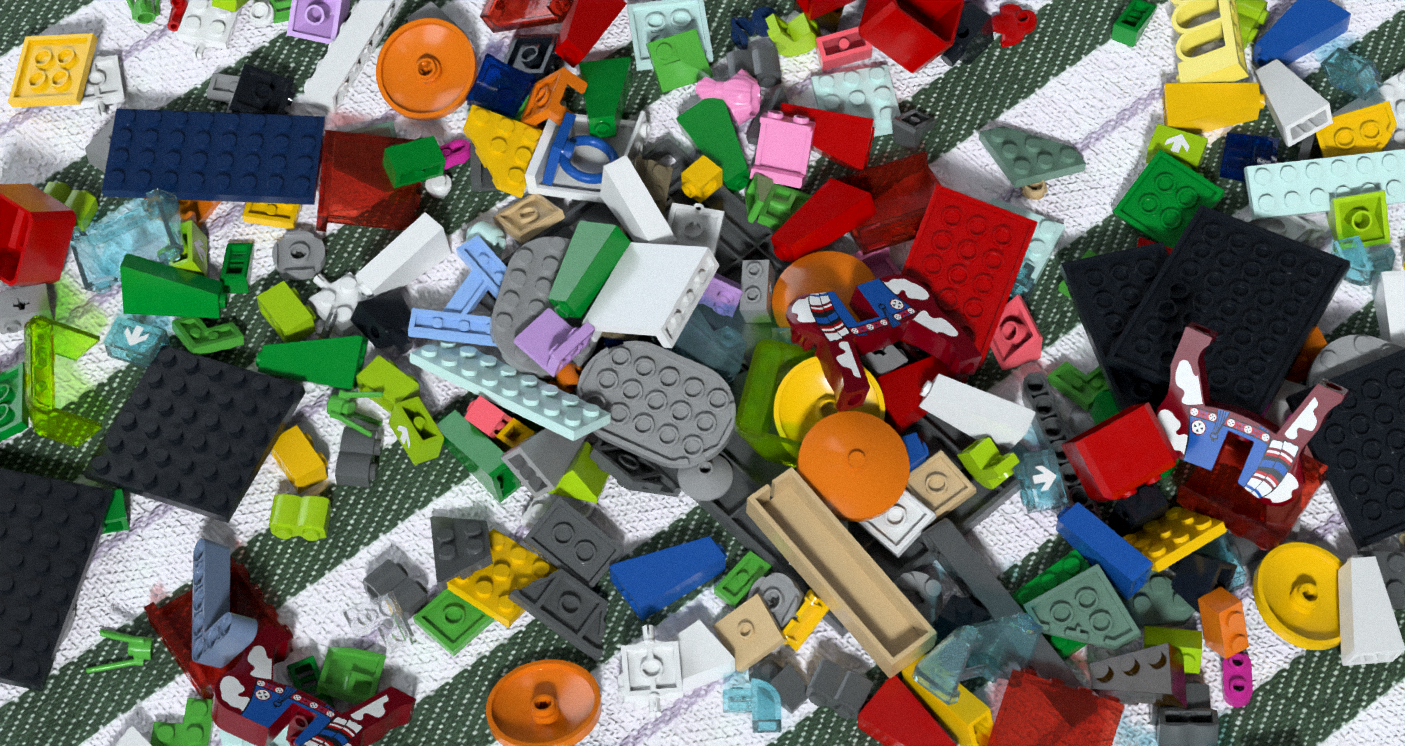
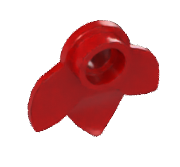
(1010, 24)

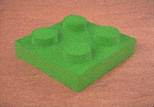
(452, 621)

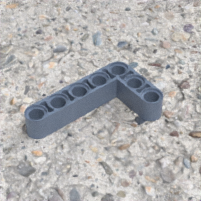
(215, 631)

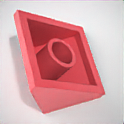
(1017, 336)

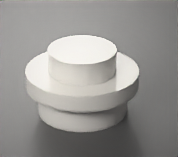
(261, 13)
(439, 186)

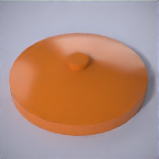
(426, 69)
(817, 274)
(854, 465)
(544, 705)

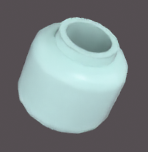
(490, 234)

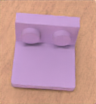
(722, 295)
(553, 341)

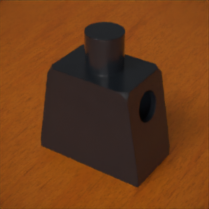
(971, 38)
(384, 321)
(1141, 508)
(1199, 575)
(958, 613)

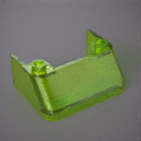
(42, 342)
(767, 369)

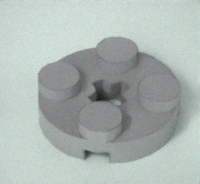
(302, 268)
(927, 590)
(789, 596)

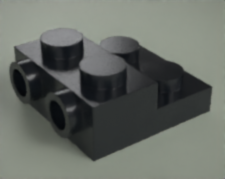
(534, 54)
(262, 92)

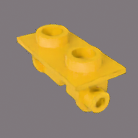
(809, 616)

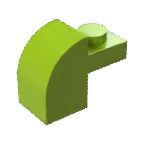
(793, 37)
(986, 462)

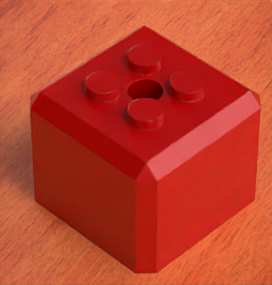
(911, 30)
(32, 235)
(1121, 454)

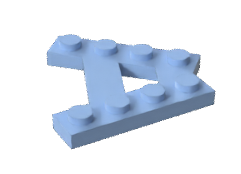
(455, 320)

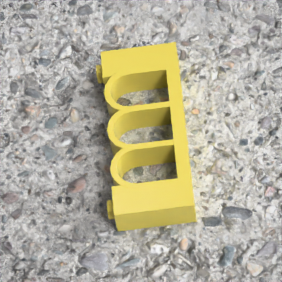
(1217, 66)

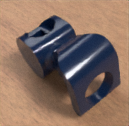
(756, 25)

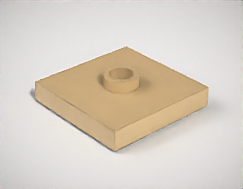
(528, 217)
(939, 485)
(749, 632)

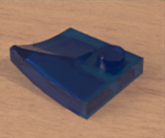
(500, 87)
(1245, 151)

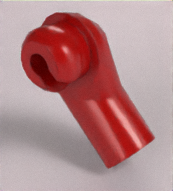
(176, 14)

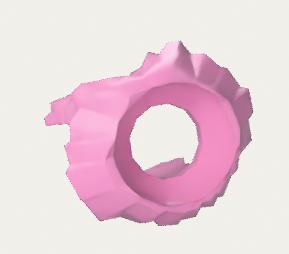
(739, 93)

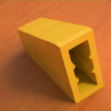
(1210, 106)
(966, 721)

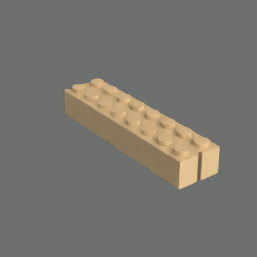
(841, 572)

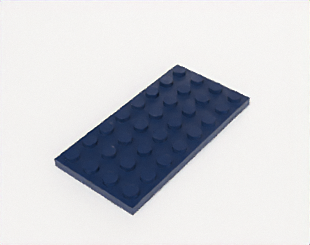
(215, 156)

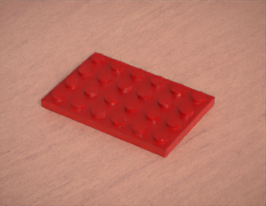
(969, 260)

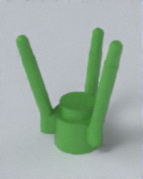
(144, 10)
(341, 407)
(139, 647)

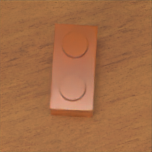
(1223, 622)

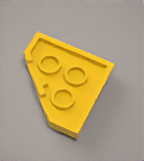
(1358, 131)
(502, 147)

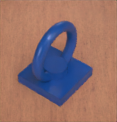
(563, 150)

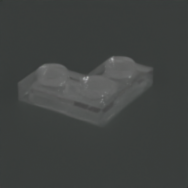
(386, 616)

